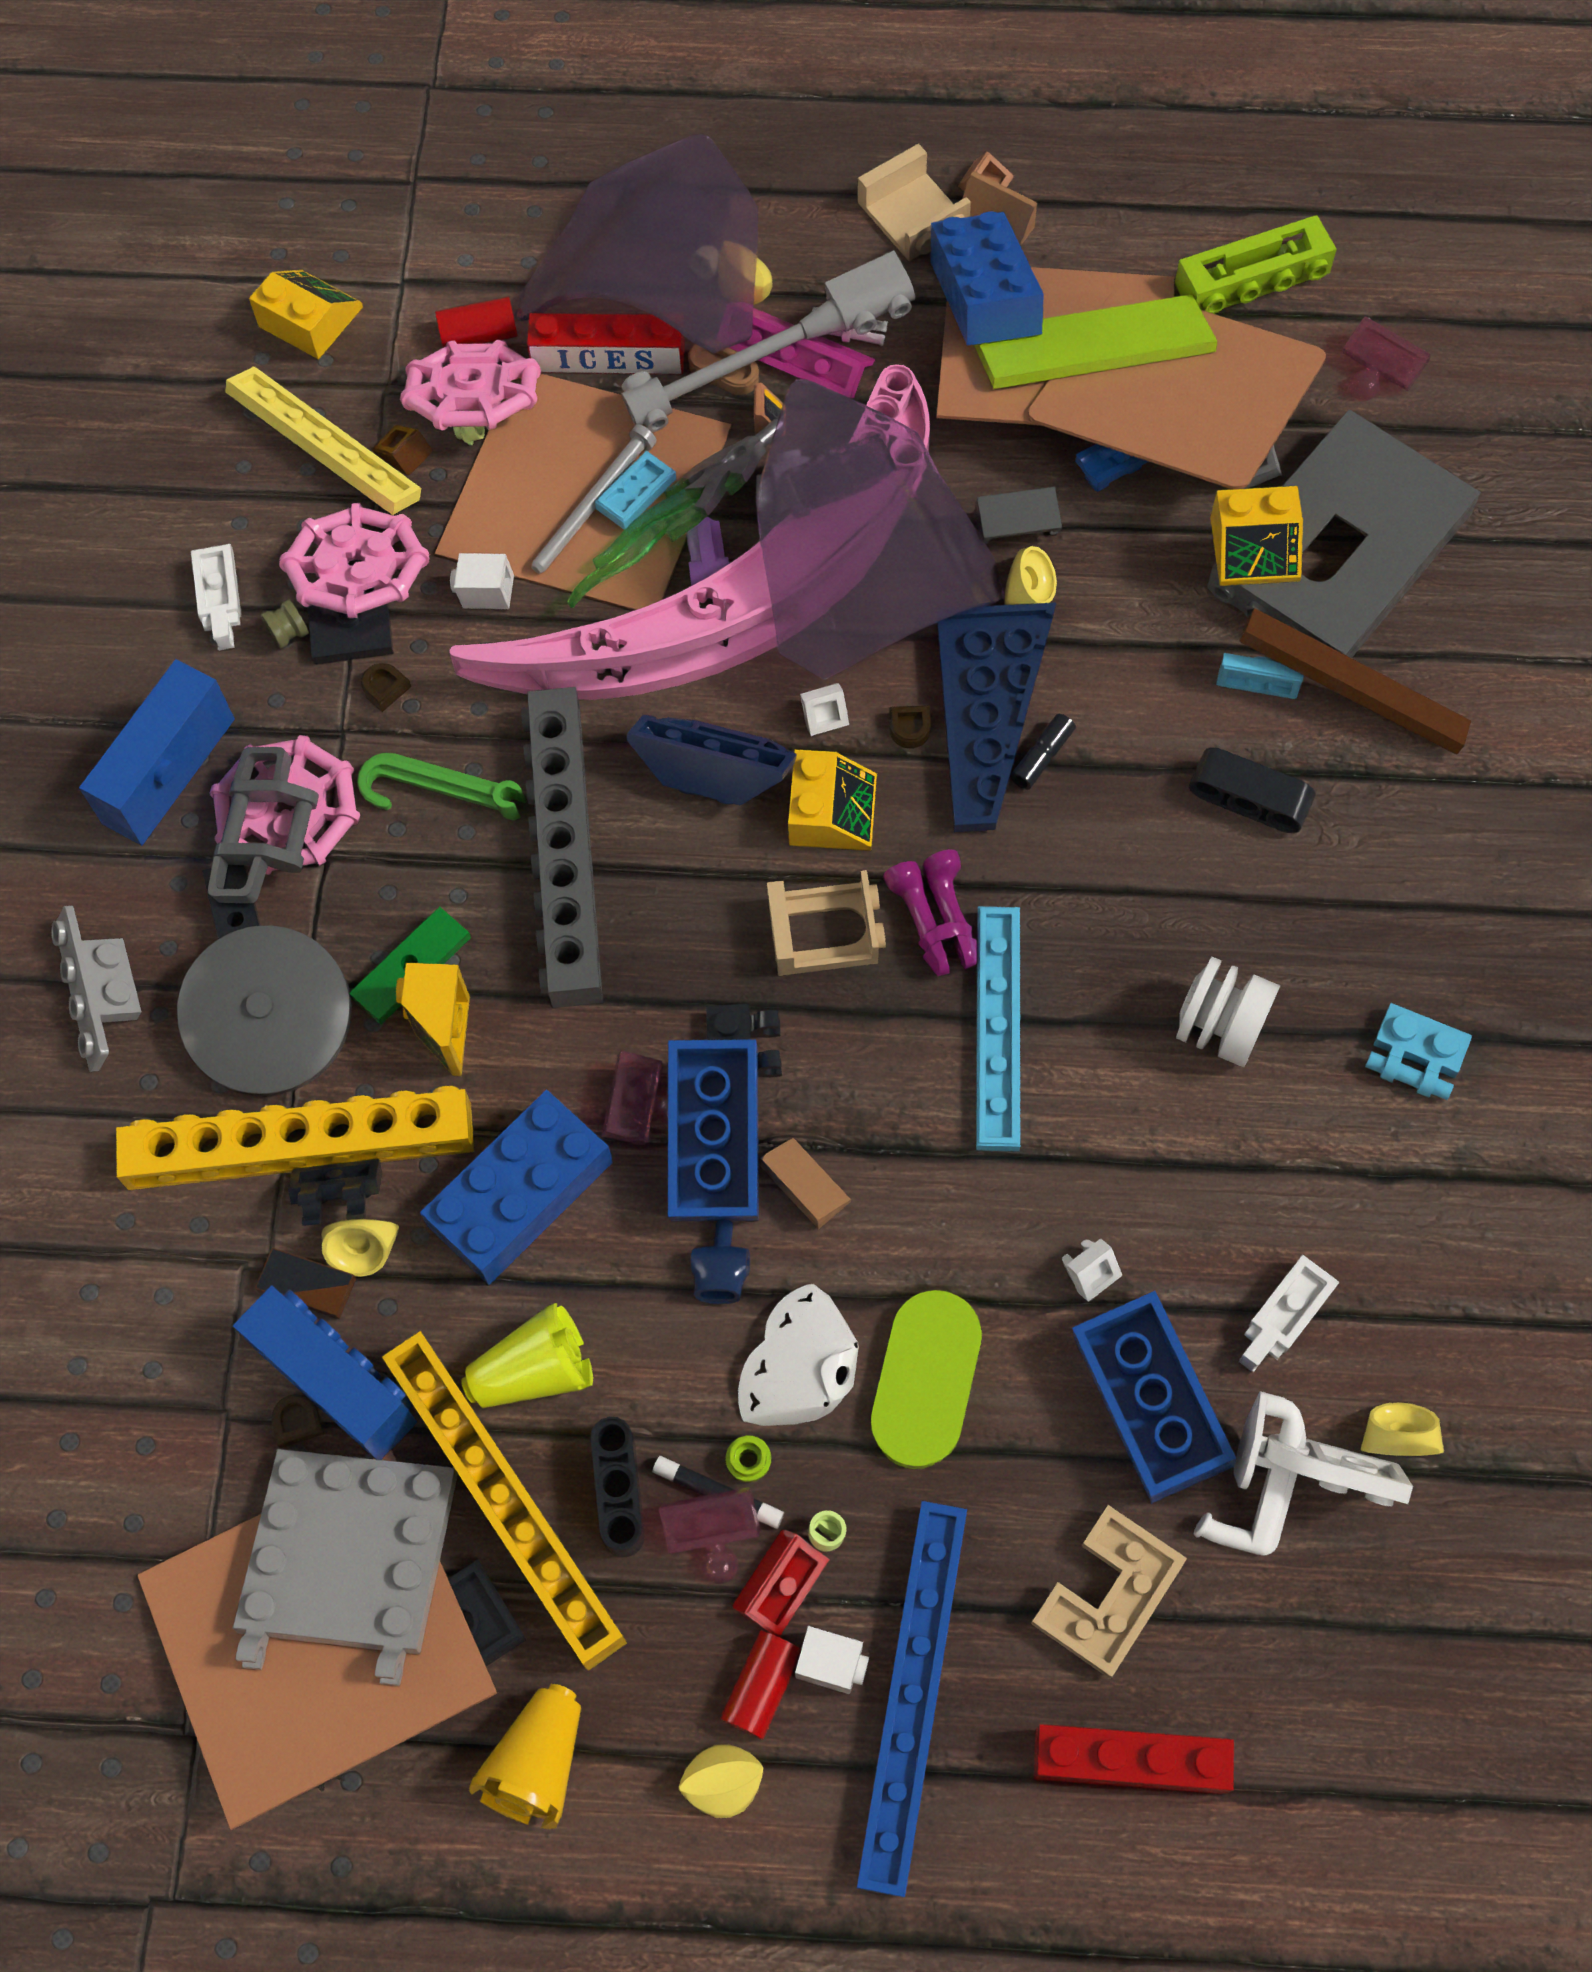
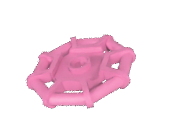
(470, 383)
(349, 544)
(274, 827)

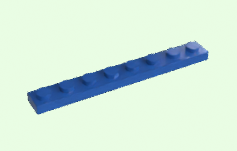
(912, 1700)

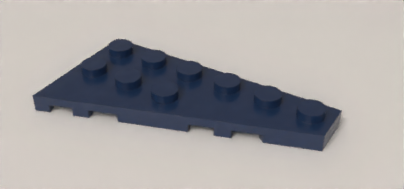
(987, 686)

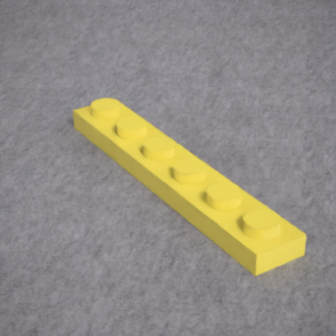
(323, 440)

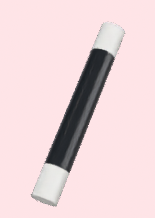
(708, 1486)

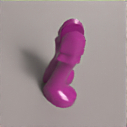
(939, 873)

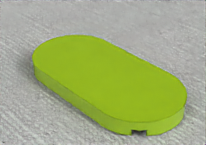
(926, 1379)

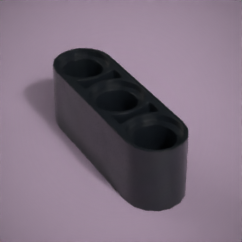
(1252, 790)
(609, 1466)

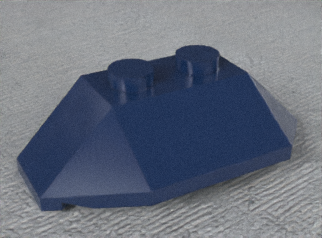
(709, 758)

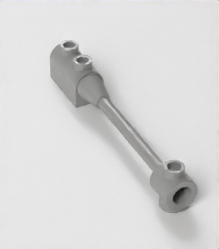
(851, 303)

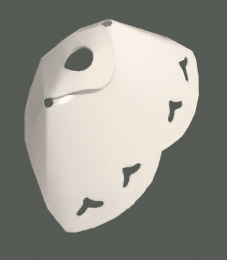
(799, 1362)

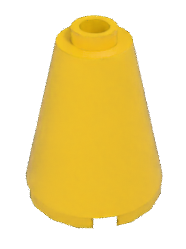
(533, 1760)

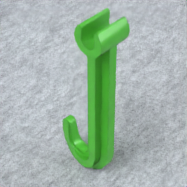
(438, 780)

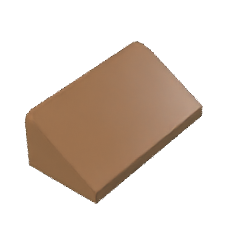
(991, 196)
(804, 1182)

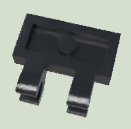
(736, 1023)
(322, 1183)

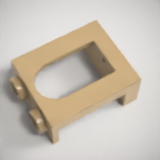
(855, 896)

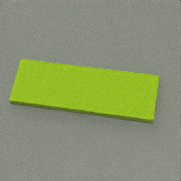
(1100, 342)

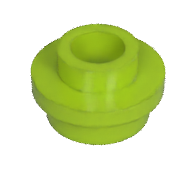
(743, 1445)

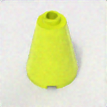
(530, 1362)

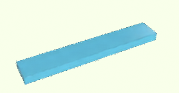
(998, 1029)

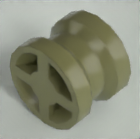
(284, 624)

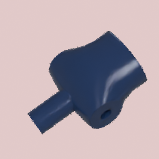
(720, 1268)

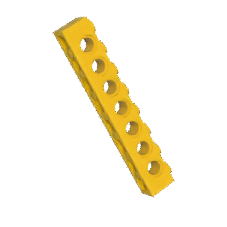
(186, 1164)
(505, 1501)

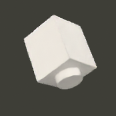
(482, 581)
(831, 1660)

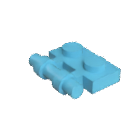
(1423, 1042)

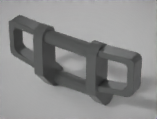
(260, 854)

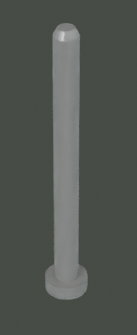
(641, 439)

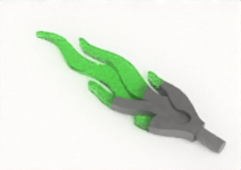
(686, 506)

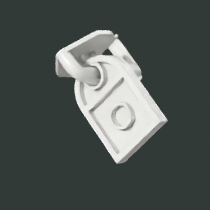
(1291, 1455)

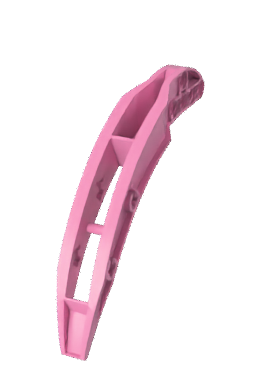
(673, 637)

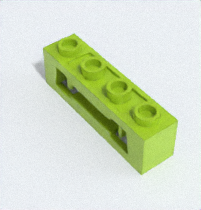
(1257, 265)

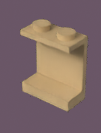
(906, 201)

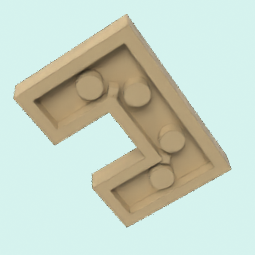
(1108, 1633)

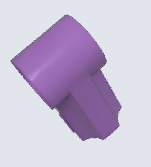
(705, 550)

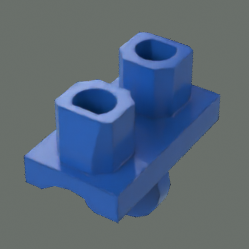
(1106, 465)

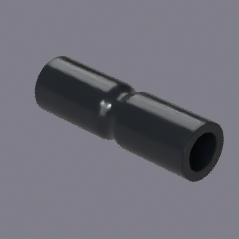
(1040, 755)

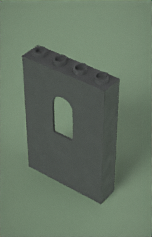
(1390, 496)

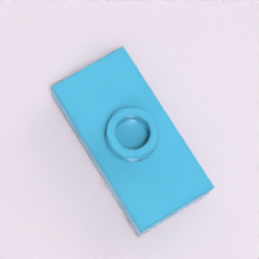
(635, 490)
(1259, 676)

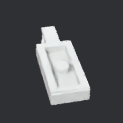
(217, 592)
(1287, 1312)

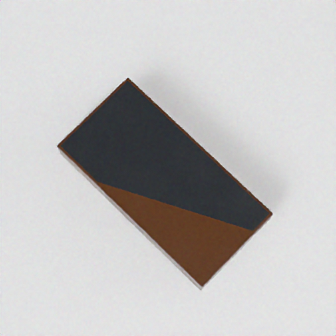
(316, 1284)

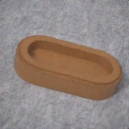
(737, 382)

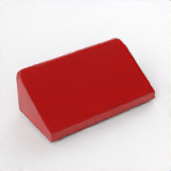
(780, 1582)

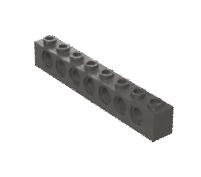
(580, 981)

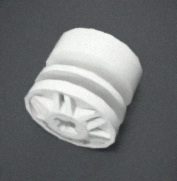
(1226, 1011)

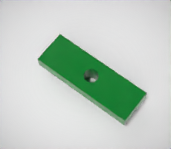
(430, 943)

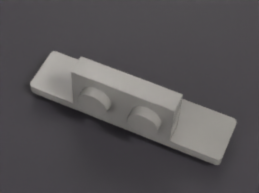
(98, 985)

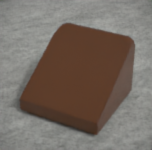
(403, 449)

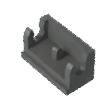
(1017, 513)

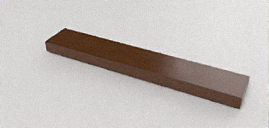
(1355, 681)

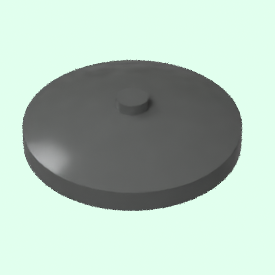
(264, 1010)

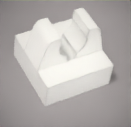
(824, 709)
(1093, 1268)

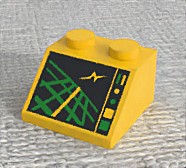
(303, 310)
(1257, 535)
(831, 802)
(437, 1009)

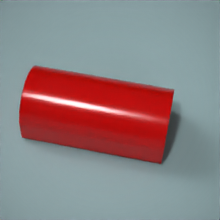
(477, 322)
(761, 1685)

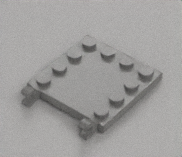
(345, 1556)

